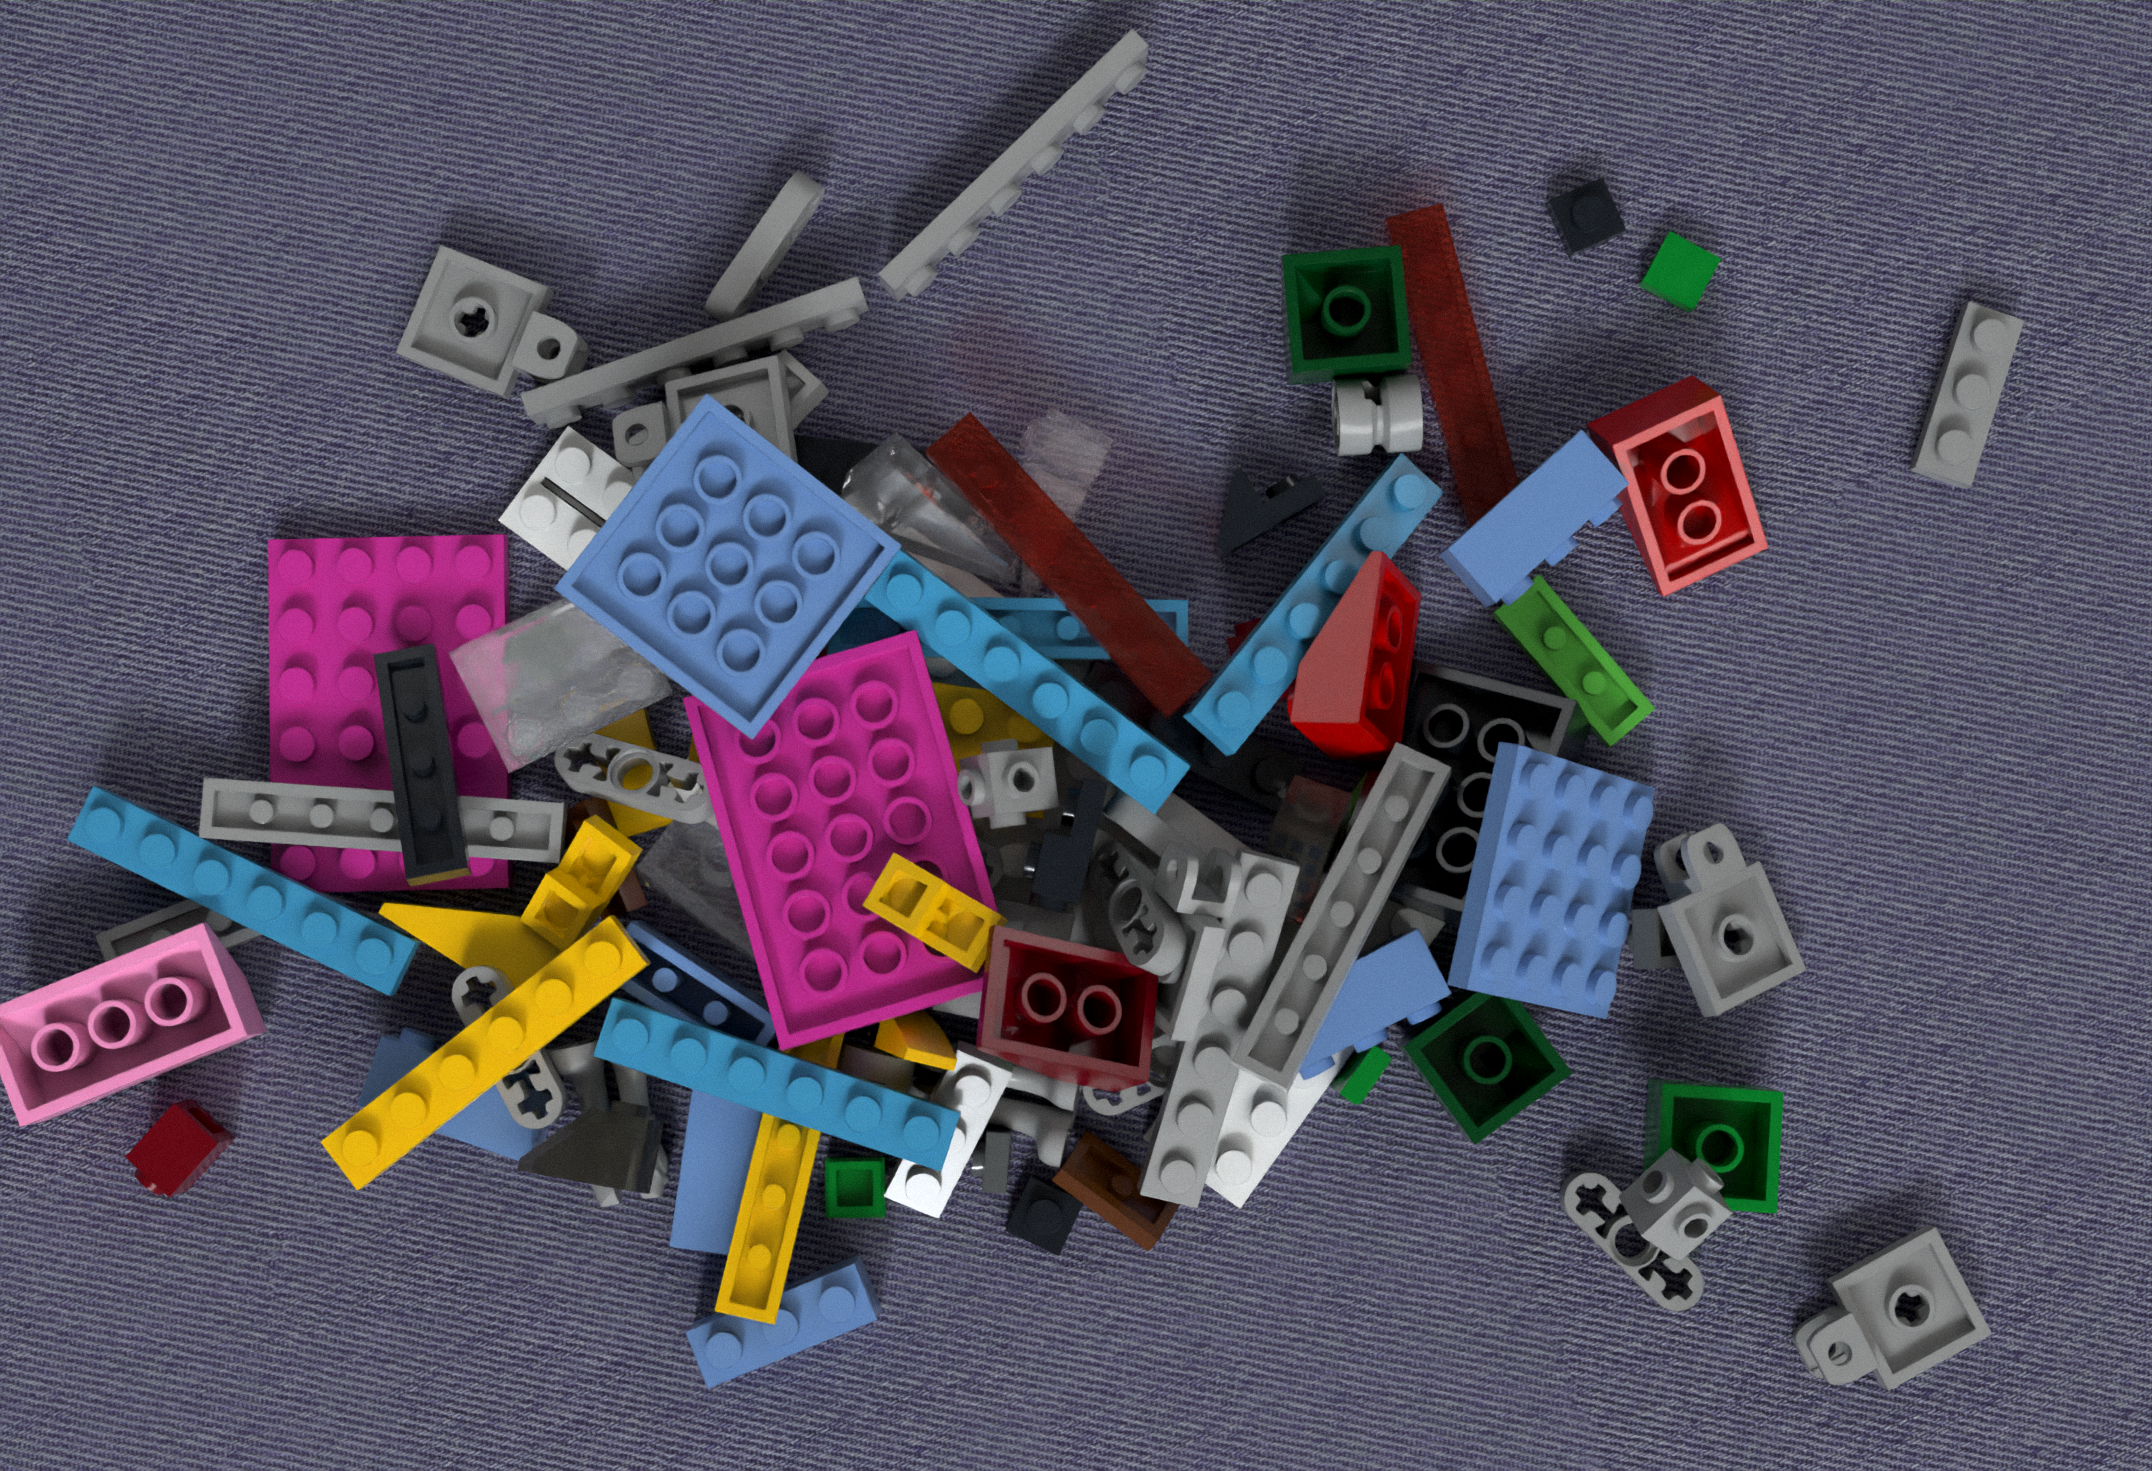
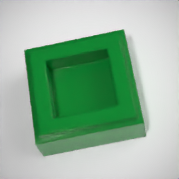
(1679, 272)
(1361, 1074)
(855, 1186)

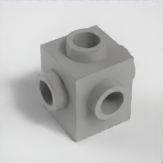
(1007, 783)
(1676, 1203)

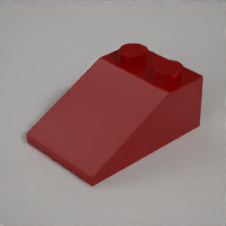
(1686, 484)
(1359, 667)

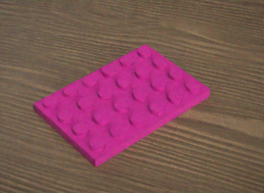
(327, 619)
(811, 818)

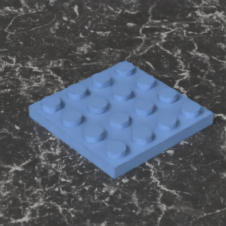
(728, 566)
(1551, 882)

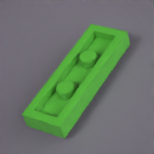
(1574, 661)

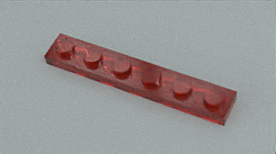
(1453, 361)
(1069, 565)

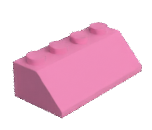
(123, 1023)

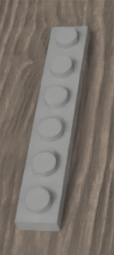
(1033, 151)
(719, 345)
(370, 821)
(1341, 917)
(1203, 1069)

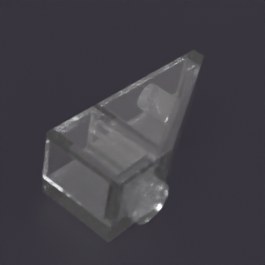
(1065, 464)
(926, 512)

